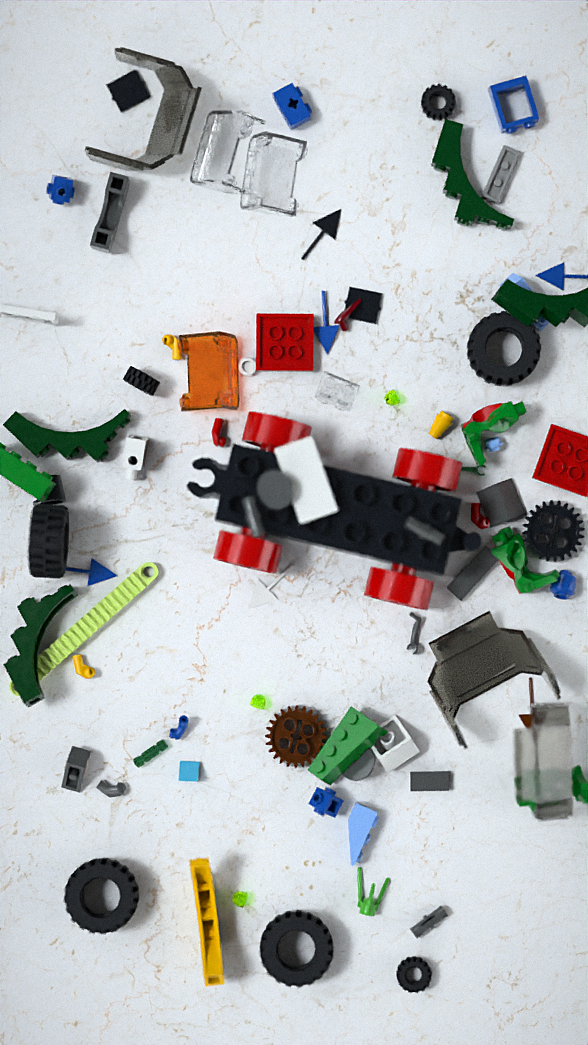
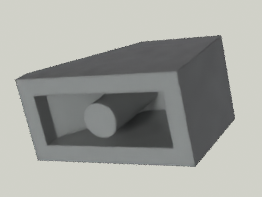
(75, 769)

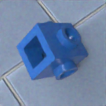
(57, 183)
(325, 802)

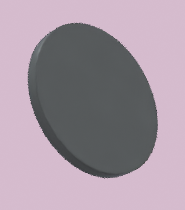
(275, 489)
(362, 767)

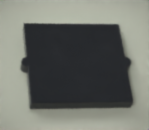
(128, 90)
(367, 308)

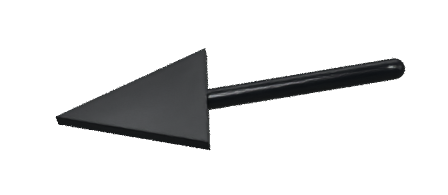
(328, 225)

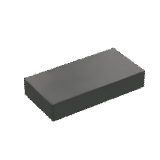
(429, 781)

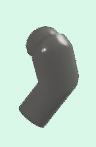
(111, 791)

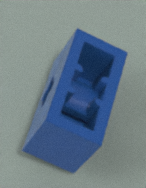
(292, 116)

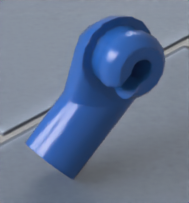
(182, 726)

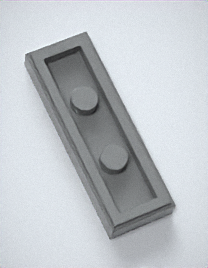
(501, 174)

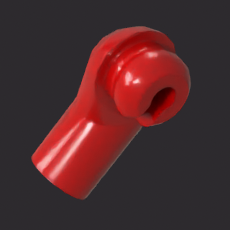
(216, 433)
(477, 518)

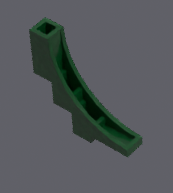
(471, 205)
(530, 305)
(93, 440)
(27, 640)

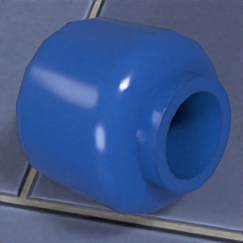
(564, 586)

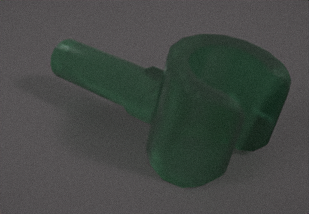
(473, 469)

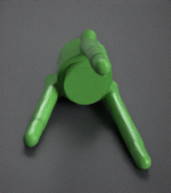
(369, 905)

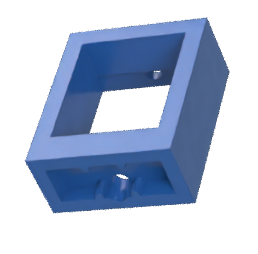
(508, 86)

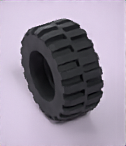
(485, 367)
(48, 541)
(75, 896)
(289, 974)

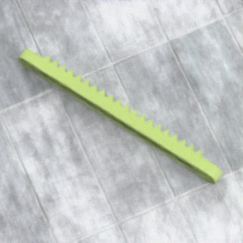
(92, 621)

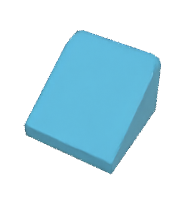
(189, 771)

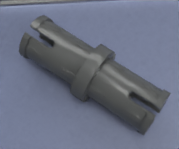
(253, 517)
(424, 531)
(428, 921)

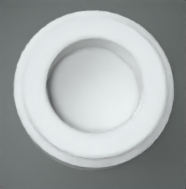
(247, 366)

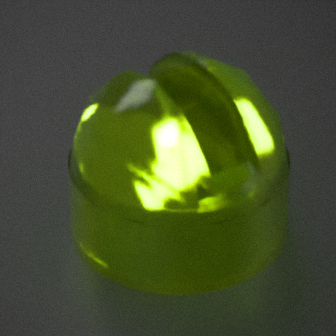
(391, 398)
(258, 701)
(239, 898)

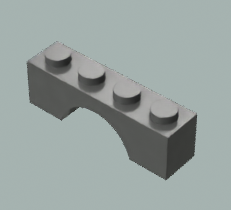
(111, 212)

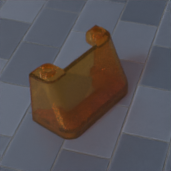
(211, 372)

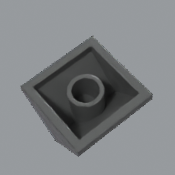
(500, 502)

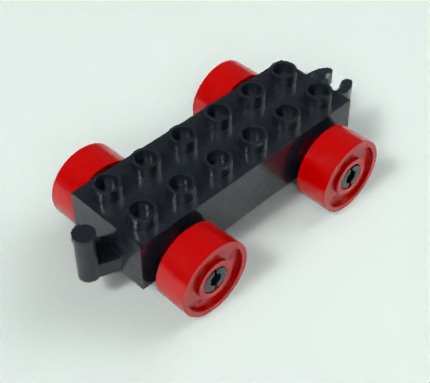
(367, 518)

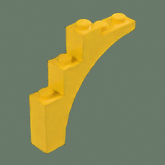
(207, 921)

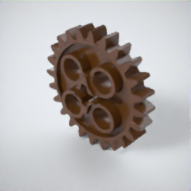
(278, 731)

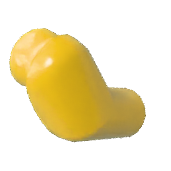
(172, 342)
(82, 669)

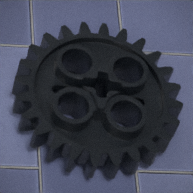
(570, 534)

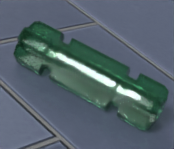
(150, 753)

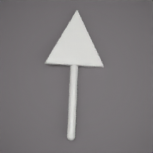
(262, 594)

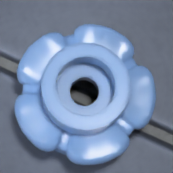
(493, 444)

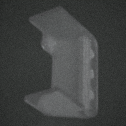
(218, 149)

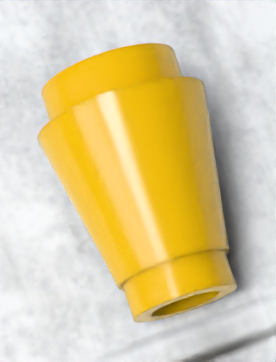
(441, 424)

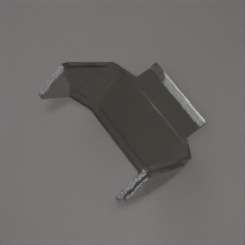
(172, 118)
(479, 661)
(545, 761)

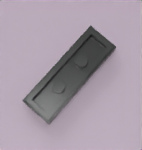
(472, 573)

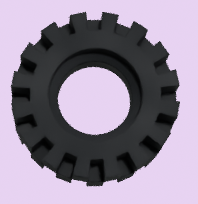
(441, 91)
(141, 380)
(413, 986)

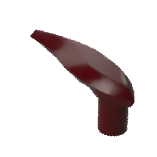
(344, 315)

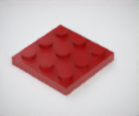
(284, 342)
(564, 461)

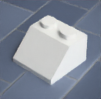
(394, 746)

